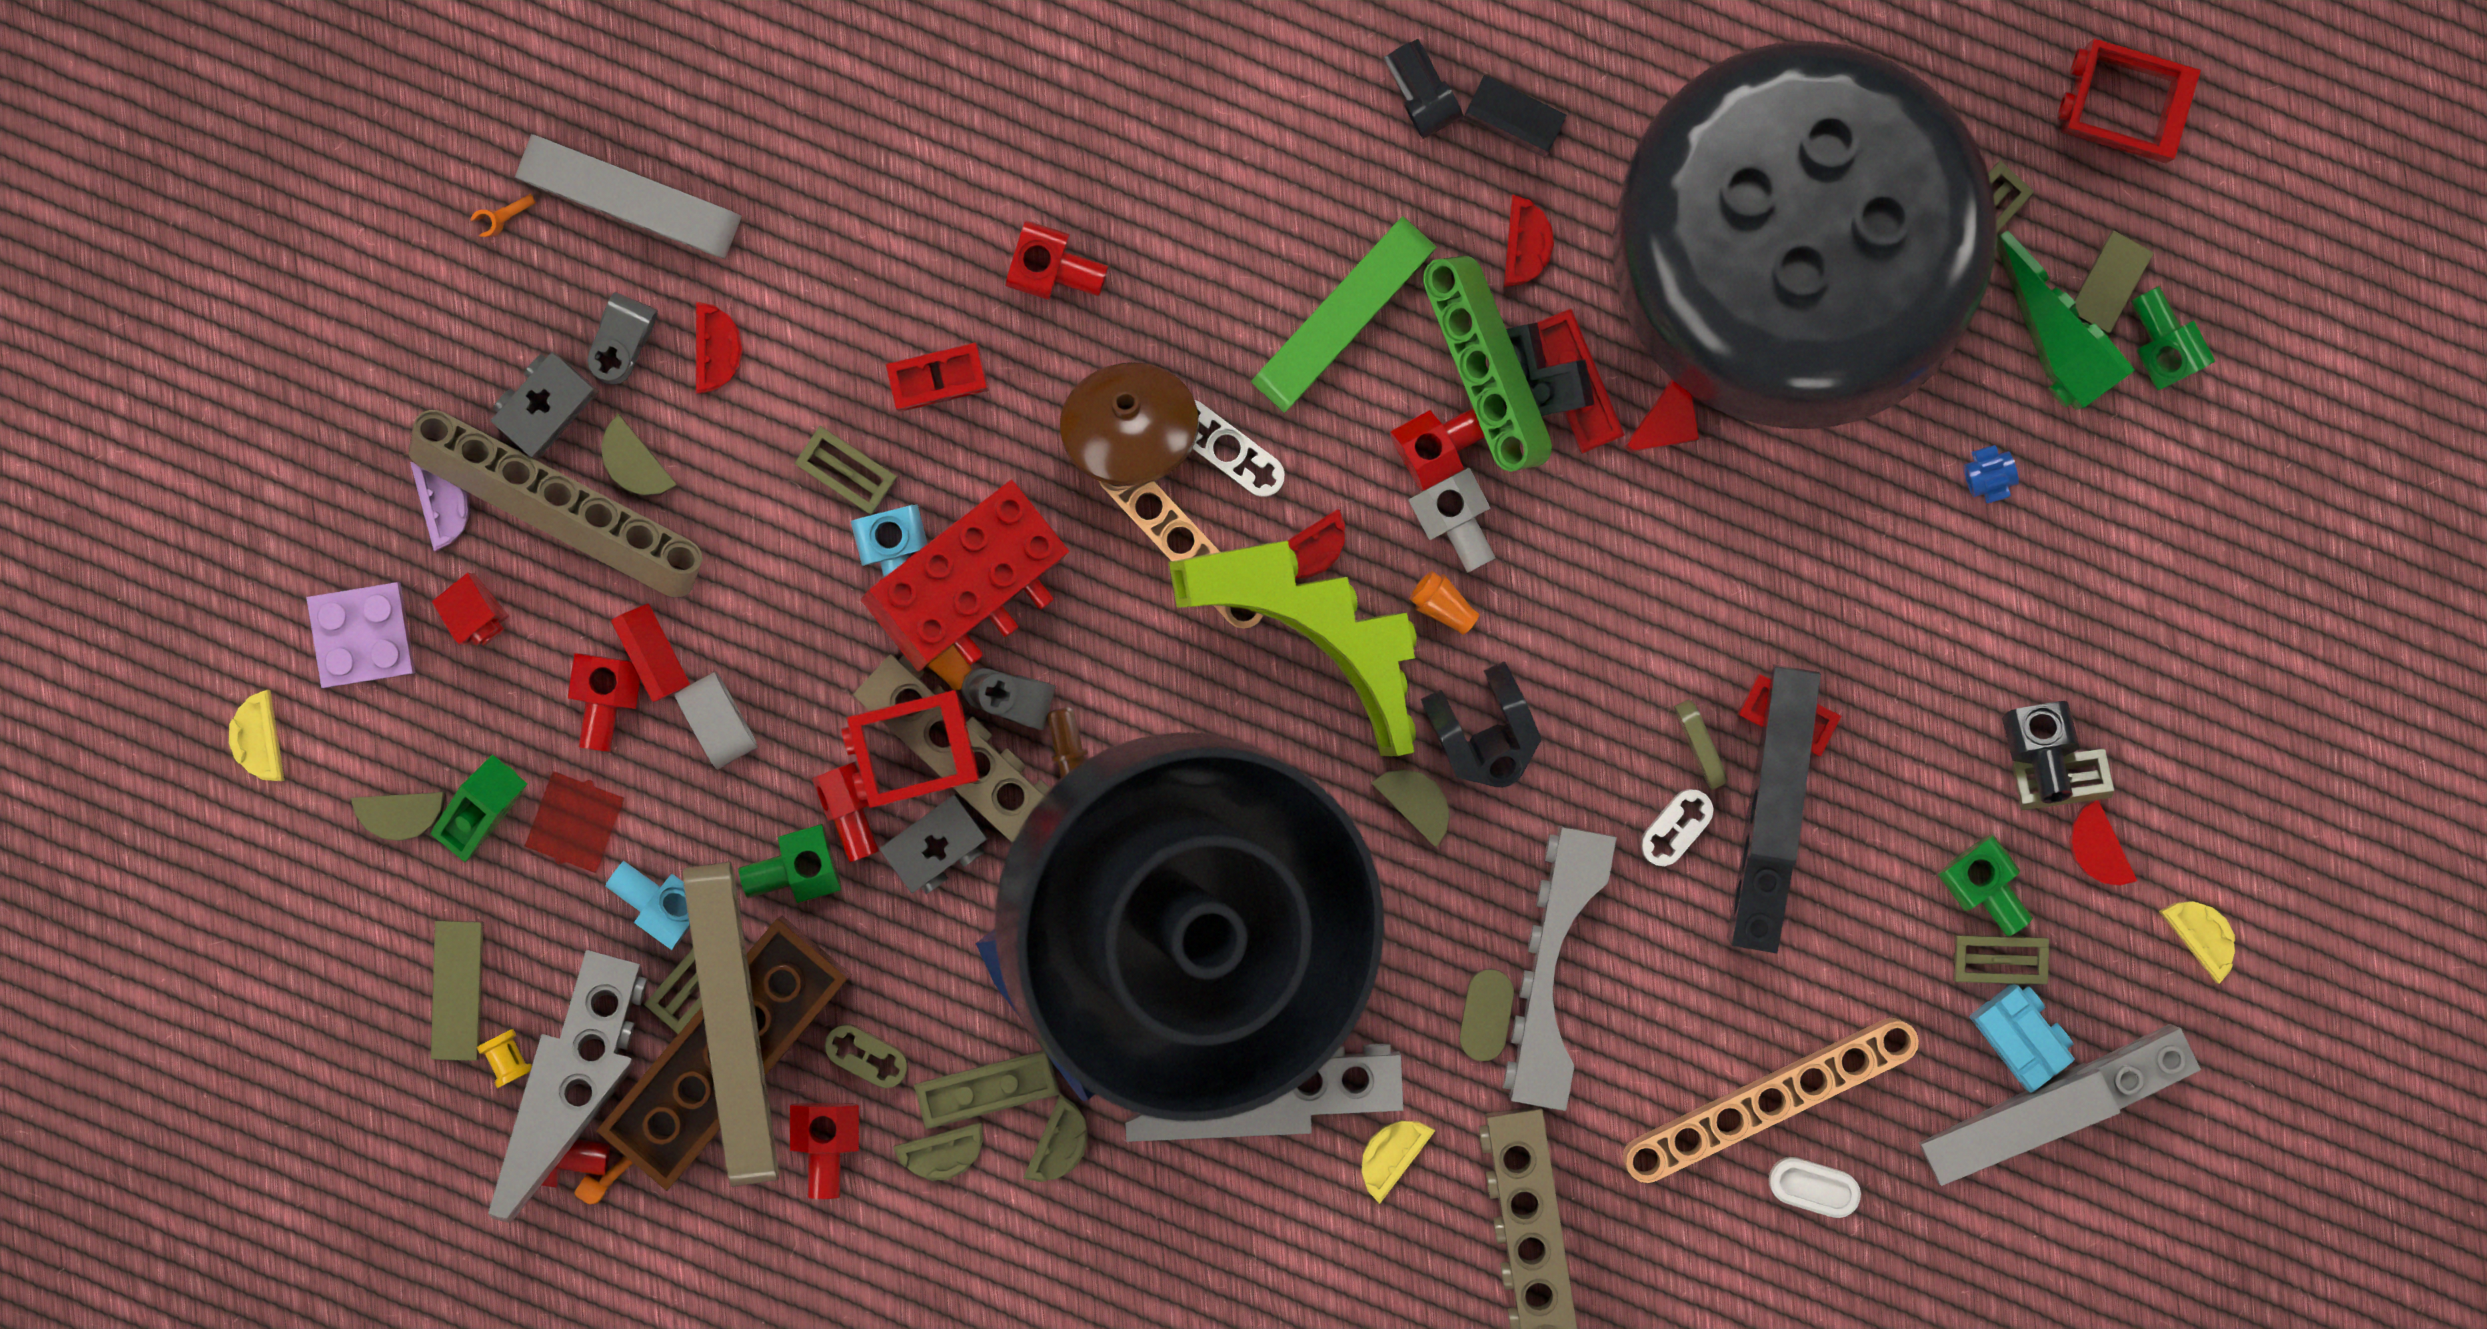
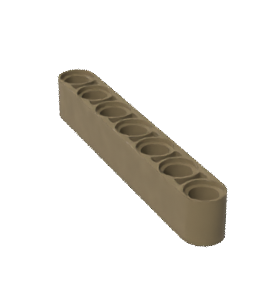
(543, 485)
(730, 1024)

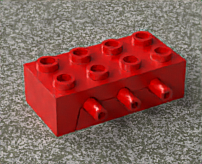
(967, 579)

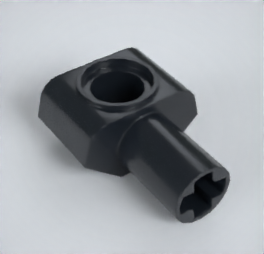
(2044, 754)

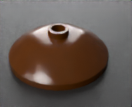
(1131, 443)

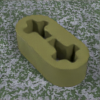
(861, 1065)

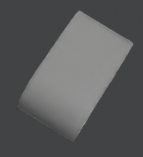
(716, 720)

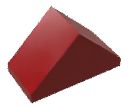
(1667, 422)

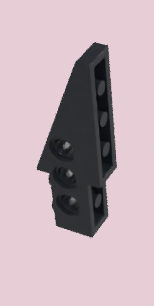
(1775, 810)

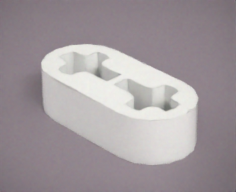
(1685, 835)

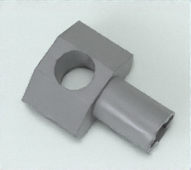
(1461, 529)

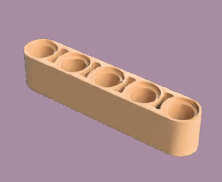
(1160, 528)

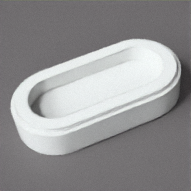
(1814, 1187)

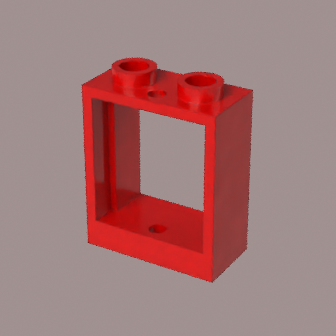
(2174, 111)
(958, 736)

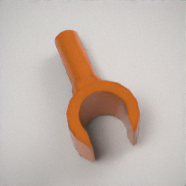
(503, 214)
(592, 1191)

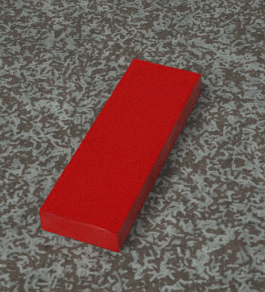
(1563, 344)

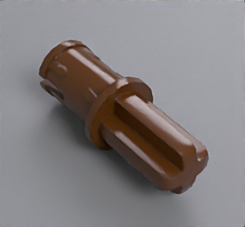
(1066, 740)

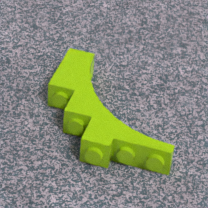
(1322, 610)

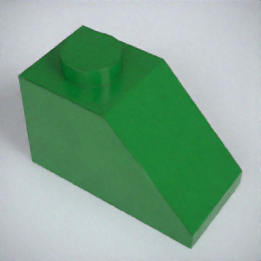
(478, 807)

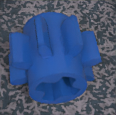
(1991, 474)

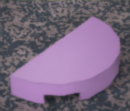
(443, 505)

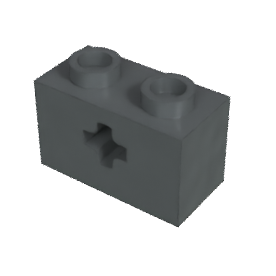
(539, 430)
(907, 850)

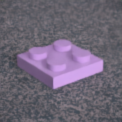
(360, 635)

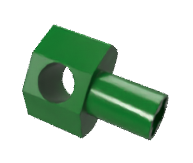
(2165, 335)
(784, 871)
(1994, 892)

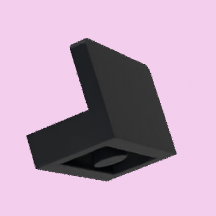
(1515, 116)

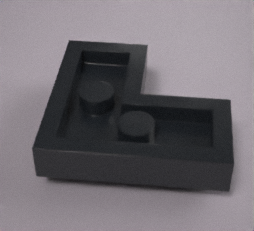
(1553, 387)

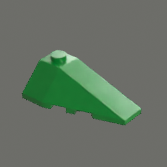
(2073, 354)

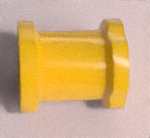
(504, 1058)

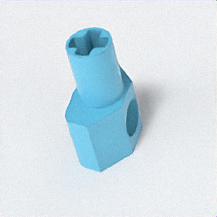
(871, 551)
(653, 903)

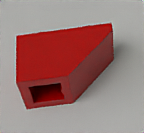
(470, 611)

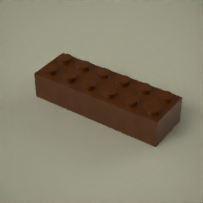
(674, 1104)

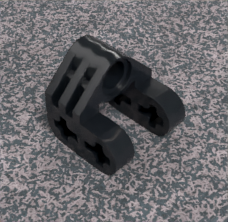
(1495, 754)

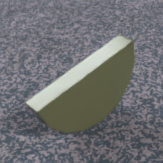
(632, 462)
(1417, 800)
(398, 815)
(1060, 1144)
(943, 1153)

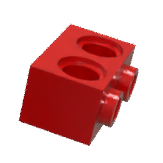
(937, 377)

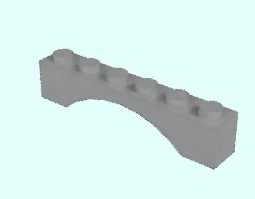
(1578, 871)

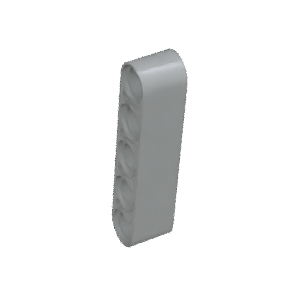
(628, 196)

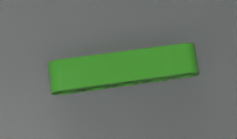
(1343, 314)
(1505, 375)

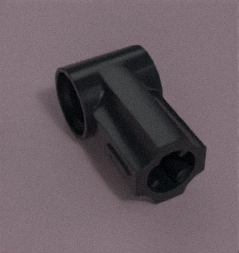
(1427, 98)

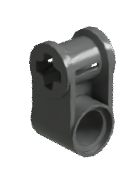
(622, 329)
(1013, 697)

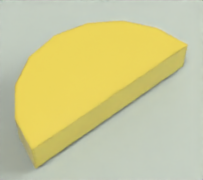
(255, 738)
(2205, 935)
(1391, 1153)

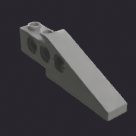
(2061, 1105)
(1293, 1111)
(545, 1120)

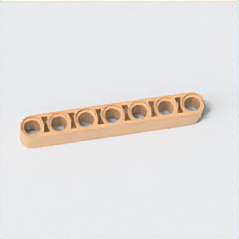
(1793, 1099)

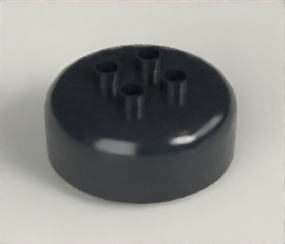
(1804, 234)
(1189, 926)

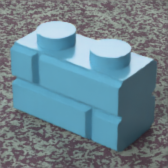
(2023, 1036)

